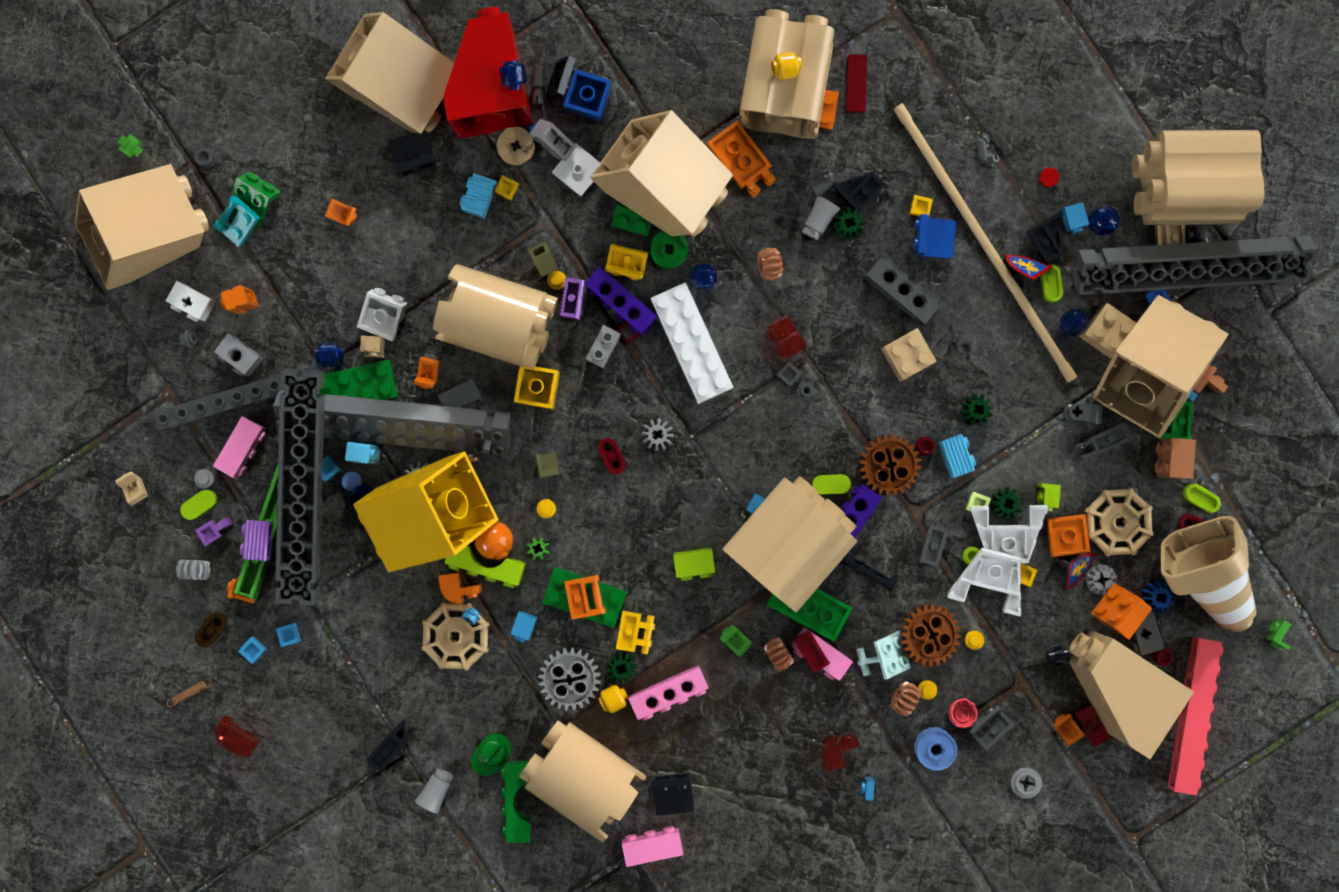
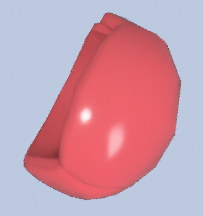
(962, 713)

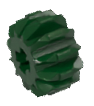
(853, 230)
(977, 417)
(1013, 505)
(625, 673)

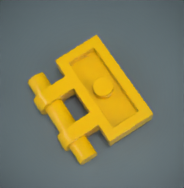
(629, 630)

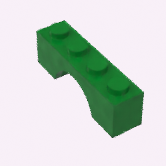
(517, 825)

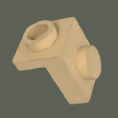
(132, 487)

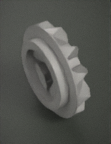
(1094, 574)
(1030, 790)

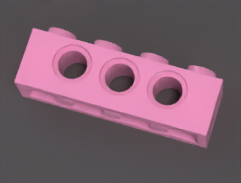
(644, 711)

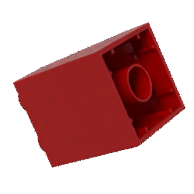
(474, 93)

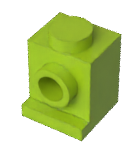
(1049, 495)

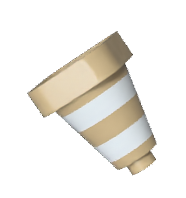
(1212, 568)

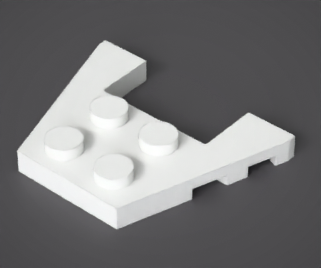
(1010, 539)
(994, 572)

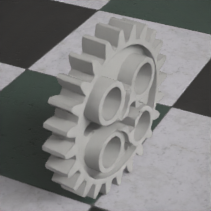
(566, 661)

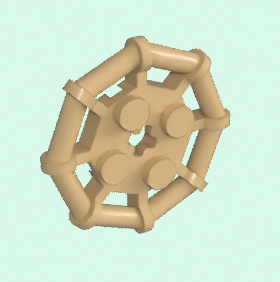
(1108, 518)
(454, 648)

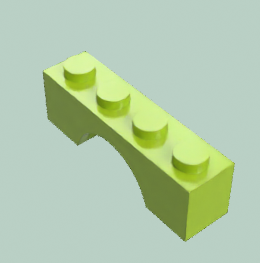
(509, 571)

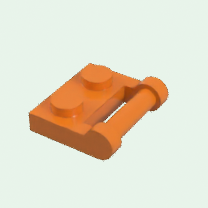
(578, 597)

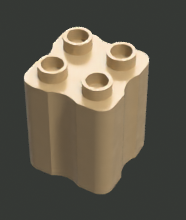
(792, 104)
(1199, 177)
(792, 541)

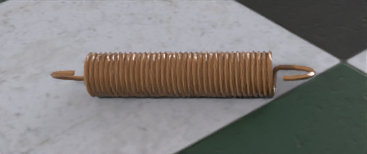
(189, 692)

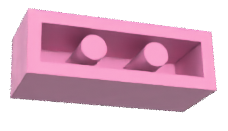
(240, 447)
(838, 662)
(652, 846)

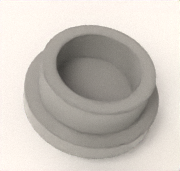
(204, 478)

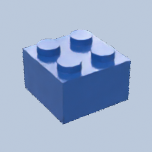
(587, 95)

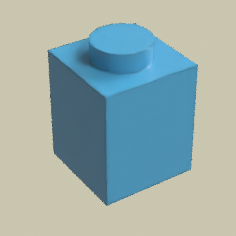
(1074, 218)
(523, 626)

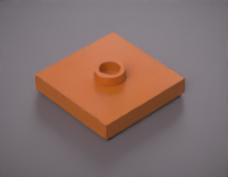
(1068, 535)

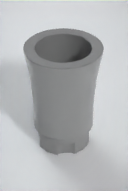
(819, 218)
(435, 791)

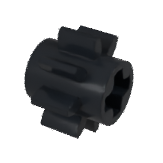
(1057, 656)

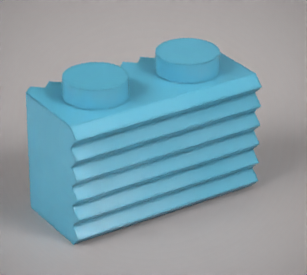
(478, 195)
(362, 453)
(957, 456)

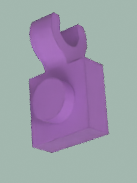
(211, 531)

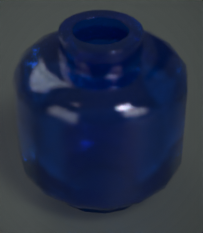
(513, 74)
(703, 276)
(1073, 322)
(328, 354)

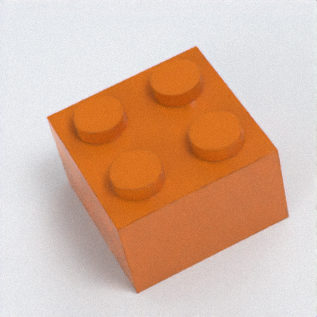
(1121, 611)

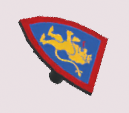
(1027, 268)
(1076, 567)

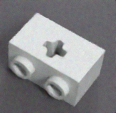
(179, 299)

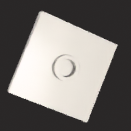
(577, 170)

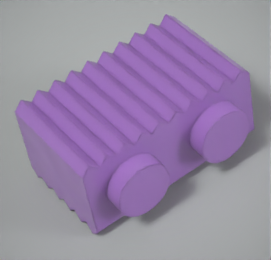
(572, 299)
(257, 540)

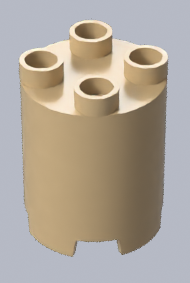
(495, 317)
(581, 779)

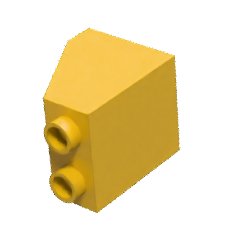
(426, 513)

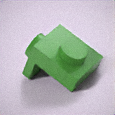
(1277, 632)
(735, 640)

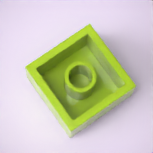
(694, 563)

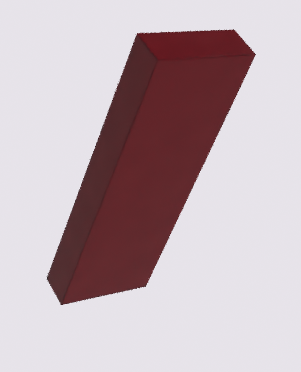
(856, 83)

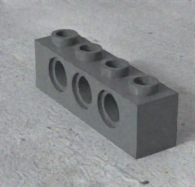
(905, 302)

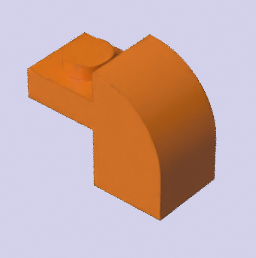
(452, 588)

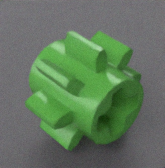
(130, 145)
(533, 550)

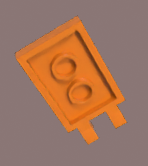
(742, 158)

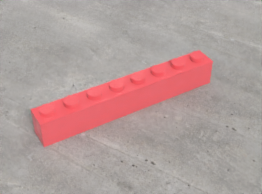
(1195, 717)

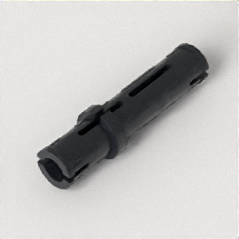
(862, 568)

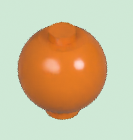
(495, 542)

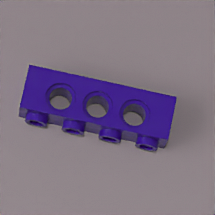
(602, 279)
(870, 502)

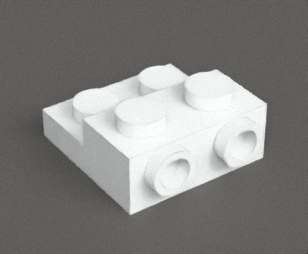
(381, 313)

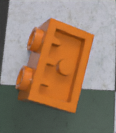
(829, 110)

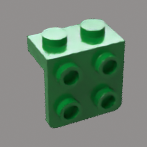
(254, 194)

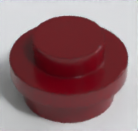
(925, 446)
(1163, 657)

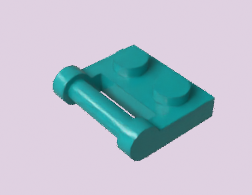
(242, 223)

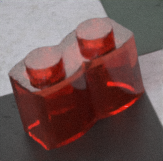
(786, 337)

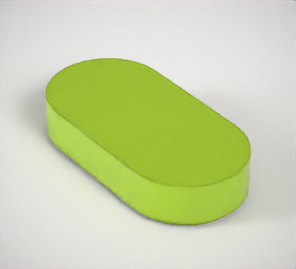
(1052, 284)
(831, 484)
(1201, 498)
(198, 504)

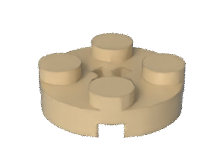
(509, 137)

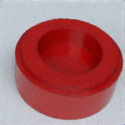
(1049, 177)

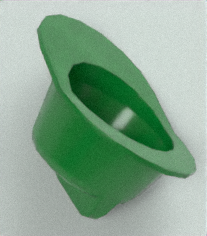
(490, 754)

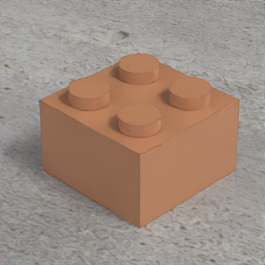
(1175, 458)

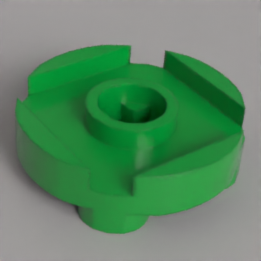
(664, 260)

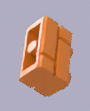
(238, 300)

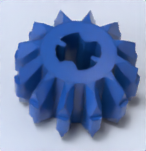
(1151, 595)

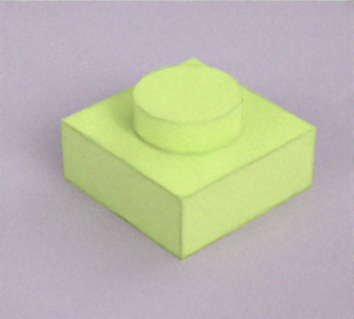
(977, 500)

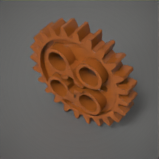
(872, 468)
(916, 644)

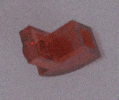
(234, 738)
(832, 749)

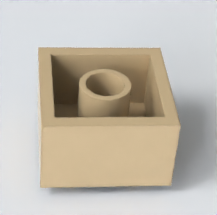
(1107, 329)
(908, 355)

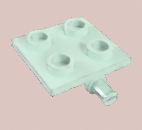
(890, 656)

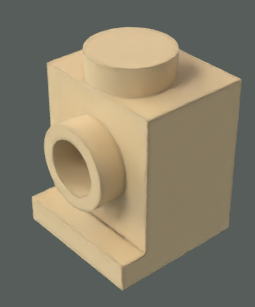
(372, 346)

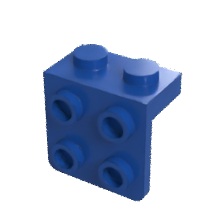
(934, 237)

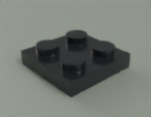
(560, 76)

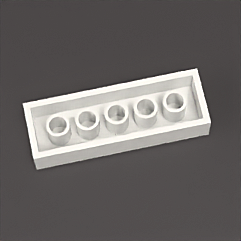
(691, 343)

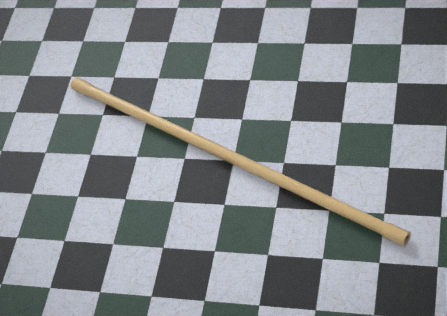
(906, 119)

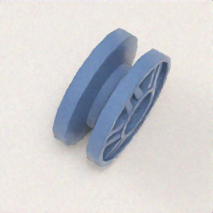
(935, 736)

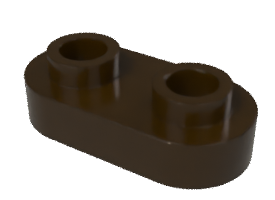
(212, 629)

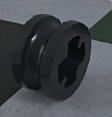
(1191, 234)

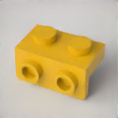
(626, 262)

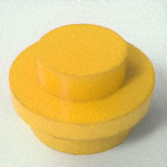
(556, 280)
(546, 508)
(974, 640)
(928, 689)

